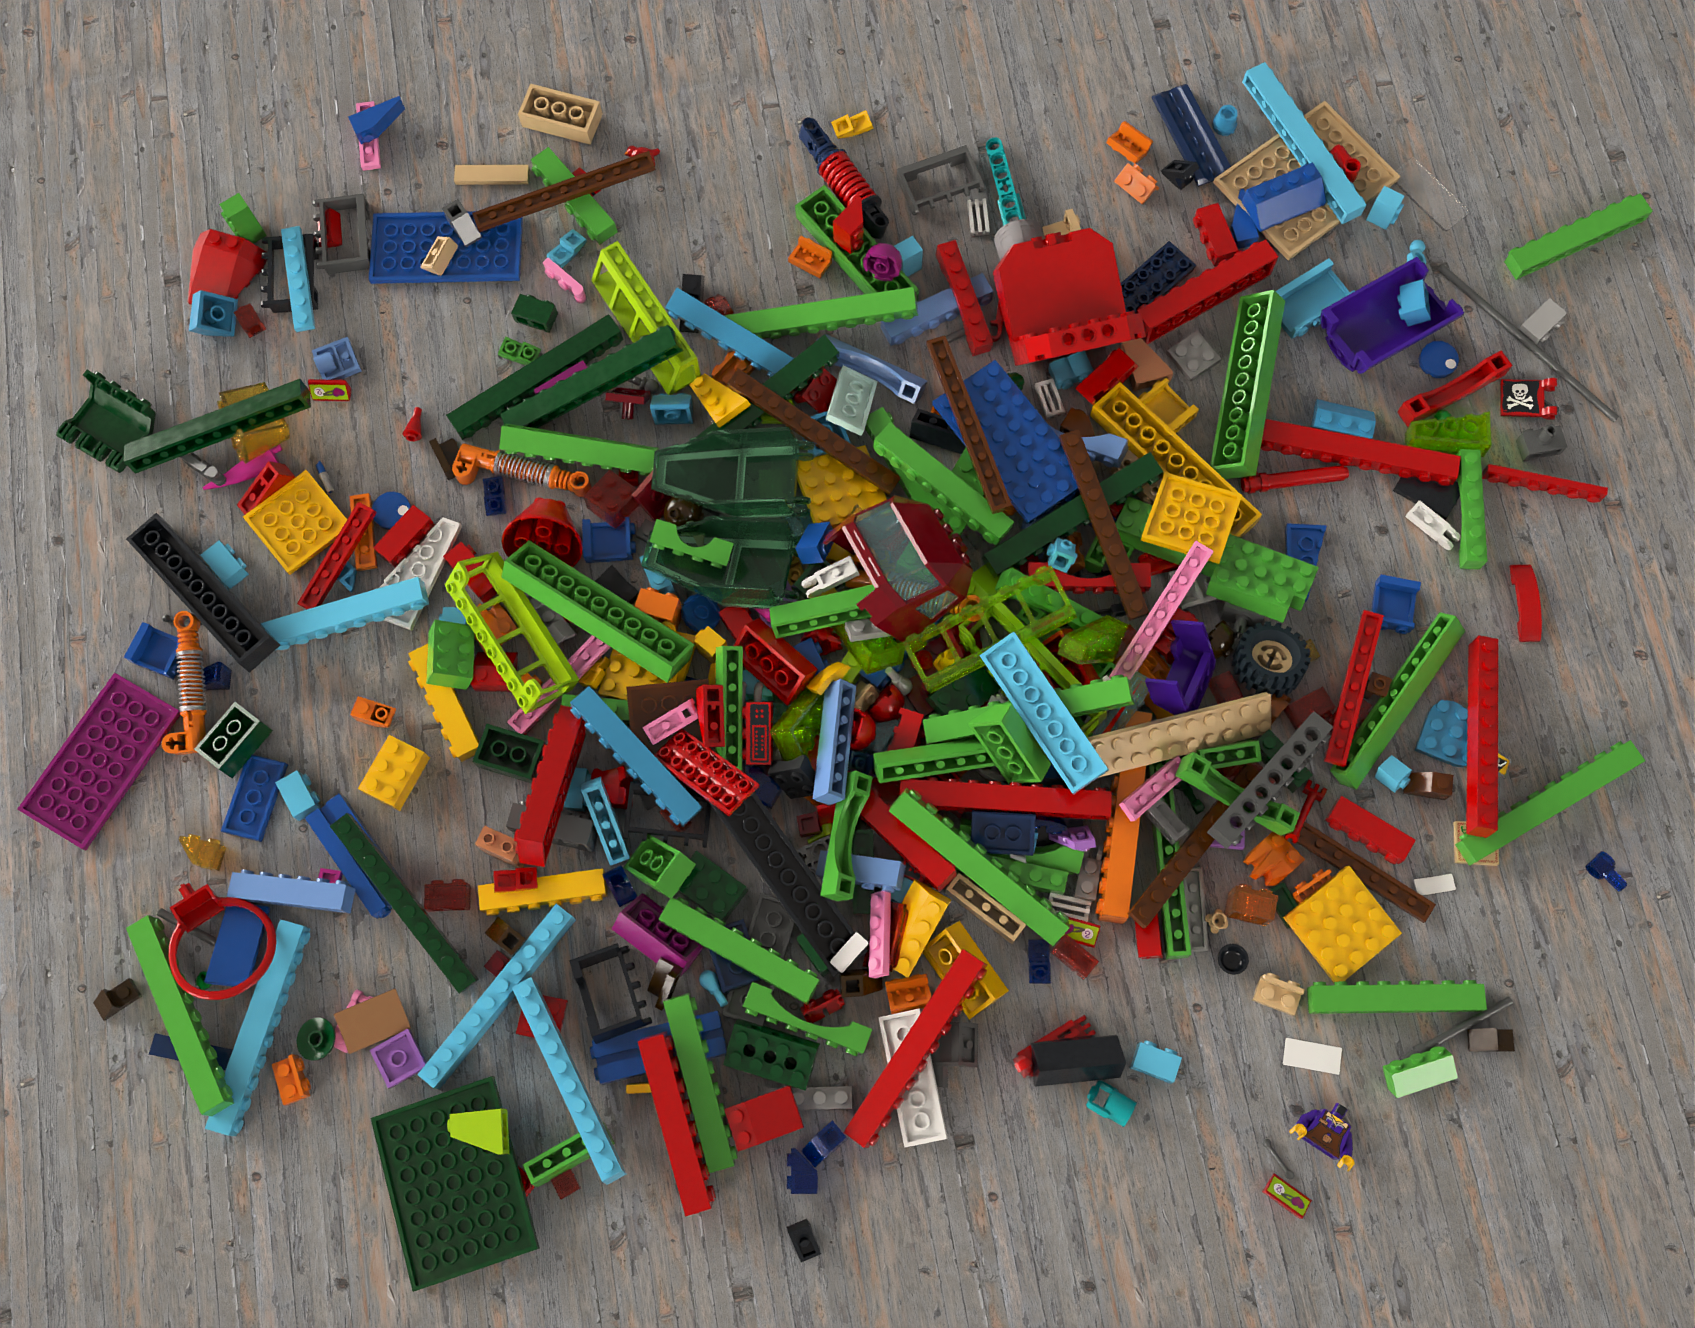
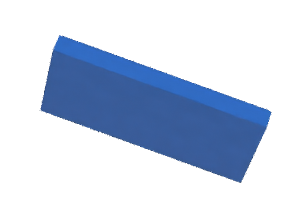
(254, 798)
(236, 947)

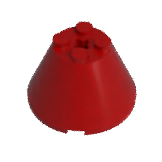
(549, 527)

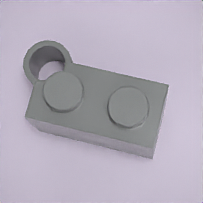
(1543, 321)

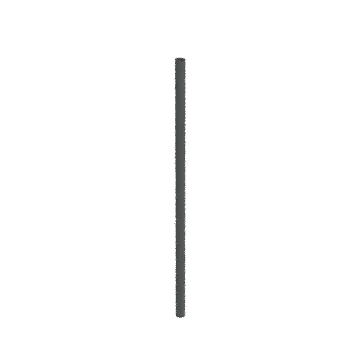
(1528, 343)

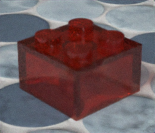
(611, 499)

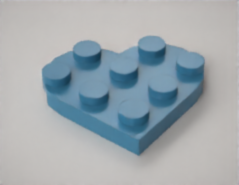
(1445, 733)

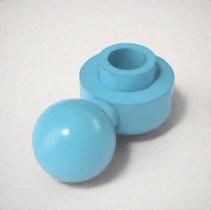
(1417, 248)

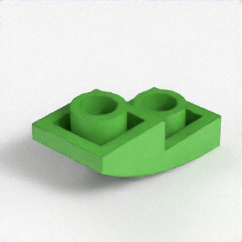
(518, 352)

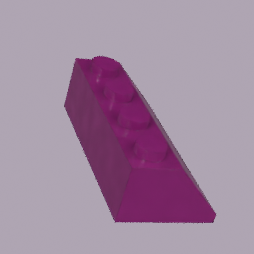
(642, 928)

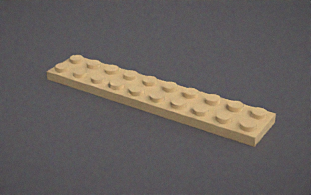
(1183, 733)

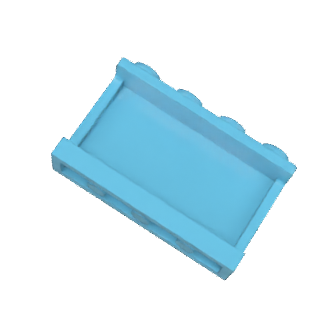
(1308, 296)

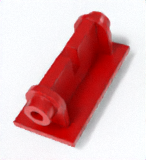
(828, 1000)

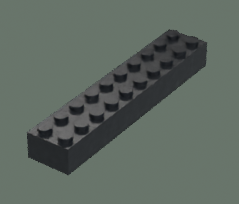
(203, 592)
(789, 878)

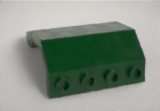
(108, 421)

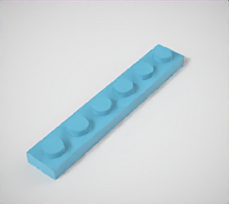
(298, 279)

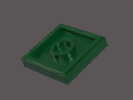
(812, 955)

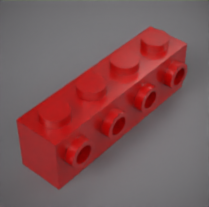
(1369, 830)

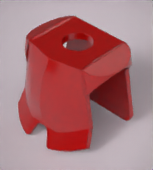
(616, 784)

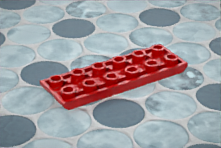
(706, 772)

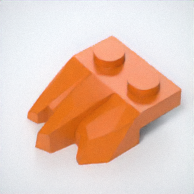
(498, 622)
(1273, 859)

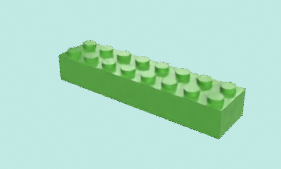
(817, 216)

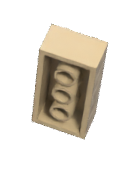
(560, 114)

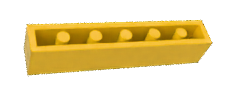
(447, 709)
(551, 890)

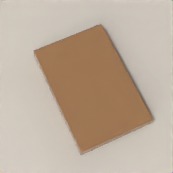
(372, 1021)

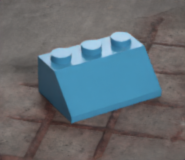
(1343, 419)

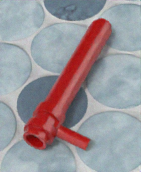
(1263, 482)

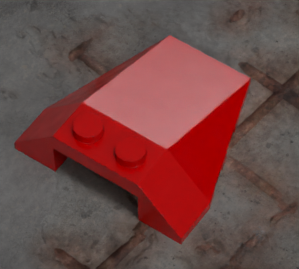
(223, 264)

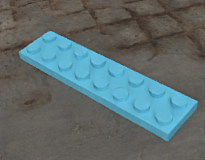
(1044, 713)

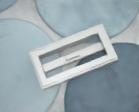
(976, 204)
(1054, 413)
(1086, 910)

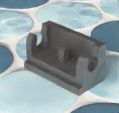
(1166, 821)

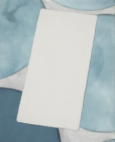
(1312, 1056)

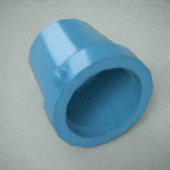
(1225, 120)

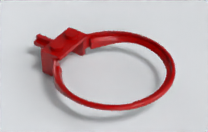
(195, 910)

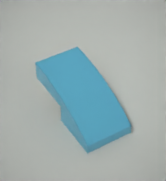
(569, 246)

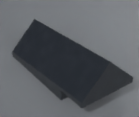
(1077, 1060)

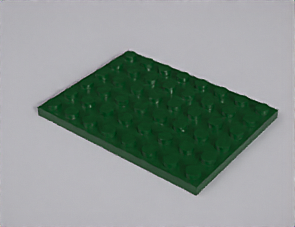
(449, 1198)

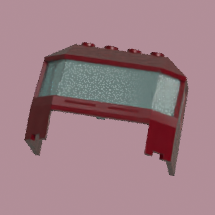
(911, 561)

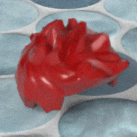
(827, 639)

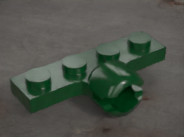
(862, 846)

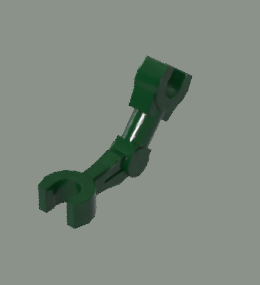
(1195, 803)

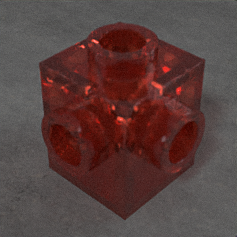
(719, 304)

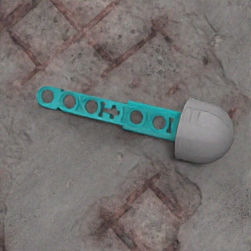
(1018, 230)

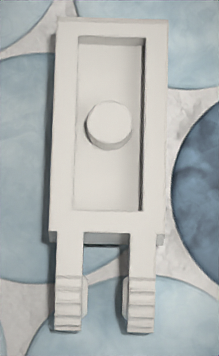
(1433, 525)
(830, 577)

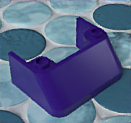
(1189, 672)

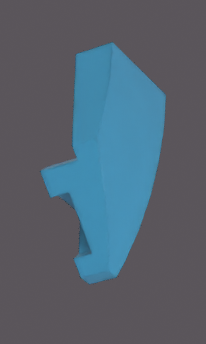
(348, 577)

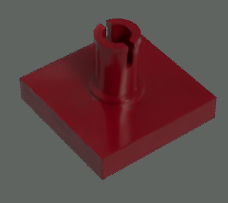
(629, 398)
(650, 500)
(920, 693)

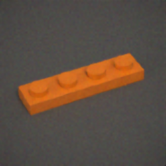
(364, 552)

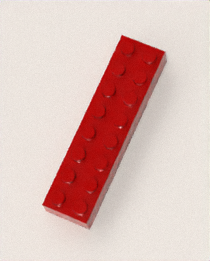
(1207, 290)
(550, 788)
(676, 1123)

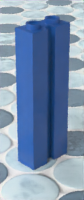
(365, 889)
(621, 1057)

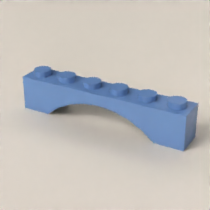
(896, 379)
(1105, 448)

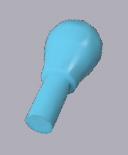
(709, 981)

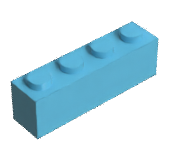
(605, 820)

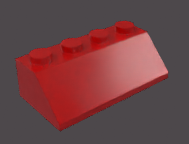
(774, 661)

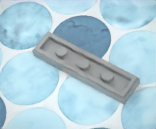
(1196, 910)

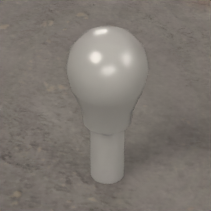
(899, 681)

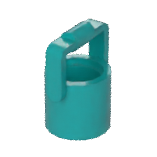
(1117, 1106)

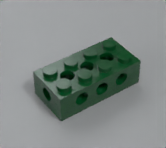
(761, 1064)

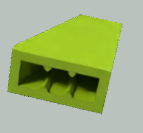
(482, 1129)

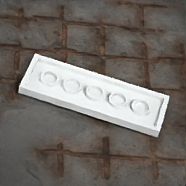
(921, 1110)

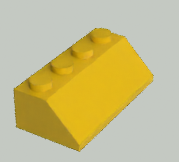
(925, 912)
(942, 953)

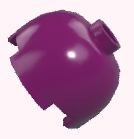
(883, 261)

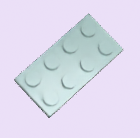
(851, 400)

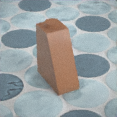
(1150, 365)

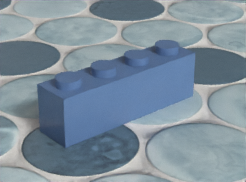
(871, 872)

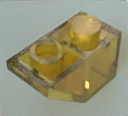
(203, 853)

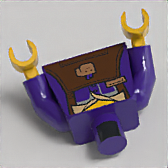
(1327, 1133)

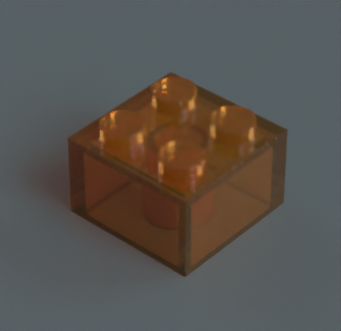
(1251, 905)

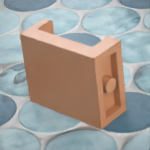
(499, 846)

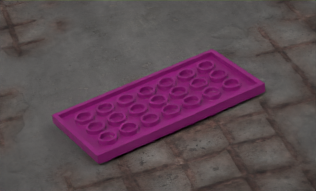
(99, 761)

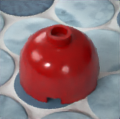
(887, 705)
(862, 730)

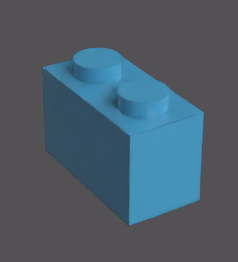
(1414, 303)

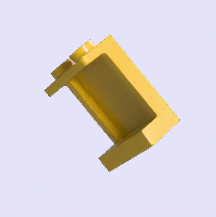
(1168, 406)

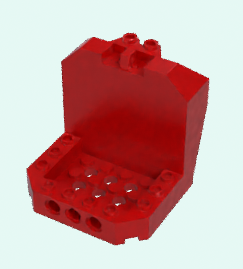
(1063, 296)

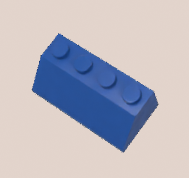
(1285, 197)

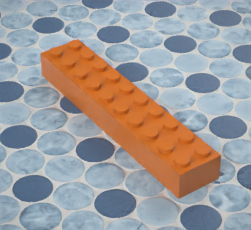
(1120, 843)

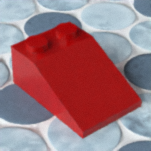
(763, 1118)

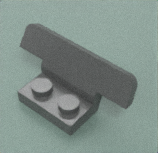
(956, 1048)

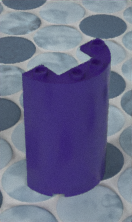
(1367, 323)

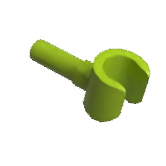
(826, 831)

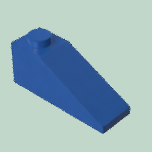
(375, 120)
(1242, 226)

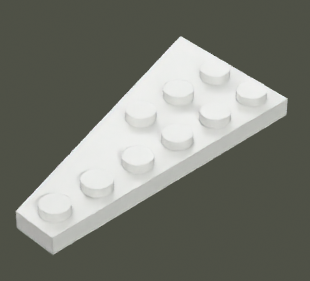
(424, 562)

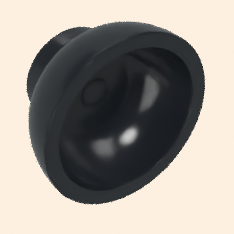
(1233, 959)

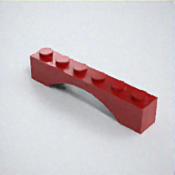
(974, 323)
(1479, 376)
(1097, 585)

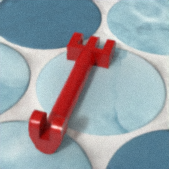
(1313, 795)

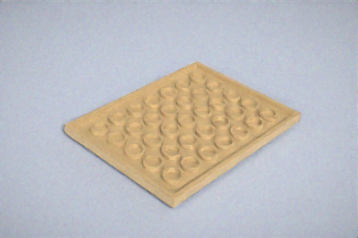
(1276, 159)

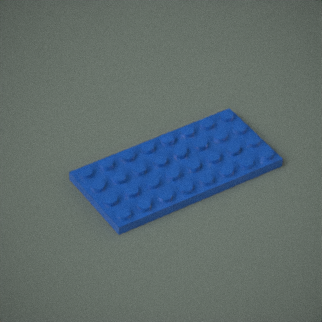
(404, 240)
(1019, 440)

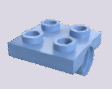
(336, 360)

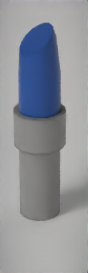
(324, 478)

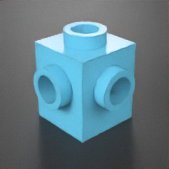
(1061, 554)

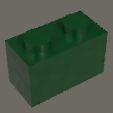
(534, 312)

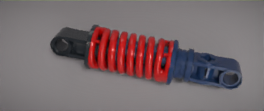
(843, 176)

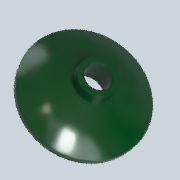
(309, 1035)

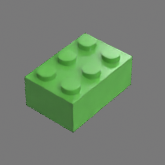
(450, 655)
(659, 866)

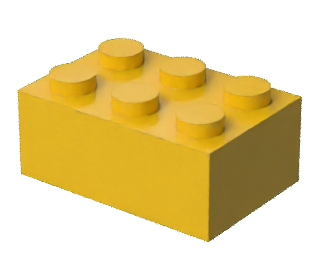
(394, 772)

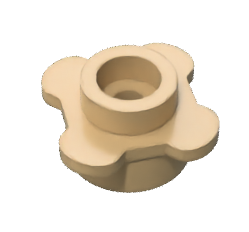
(1220, 917)

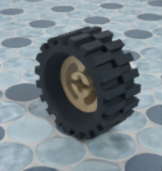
(1287, 666)

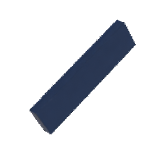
(163, 1047)

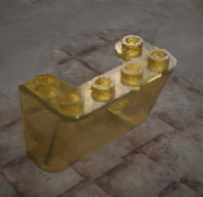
(261, 439)

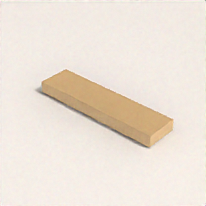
(491, 174)

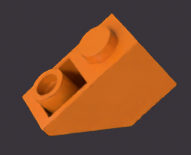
(372, 713)

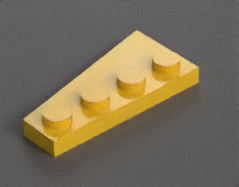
(718, 399)

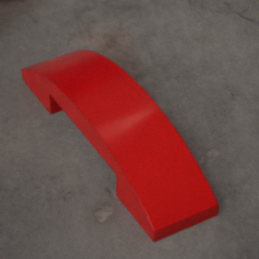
(1528, 603)

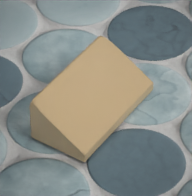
(439, 255)

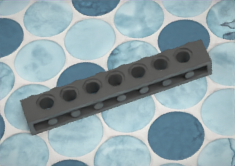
(1222, 829)

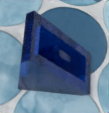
(217, 677)
(620, 885)

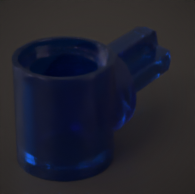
(1603, 867)

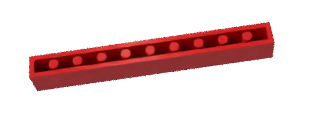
(1360, 452)
(1482, 737)
(1043, 801)
(901, 838)
(915, 1049)

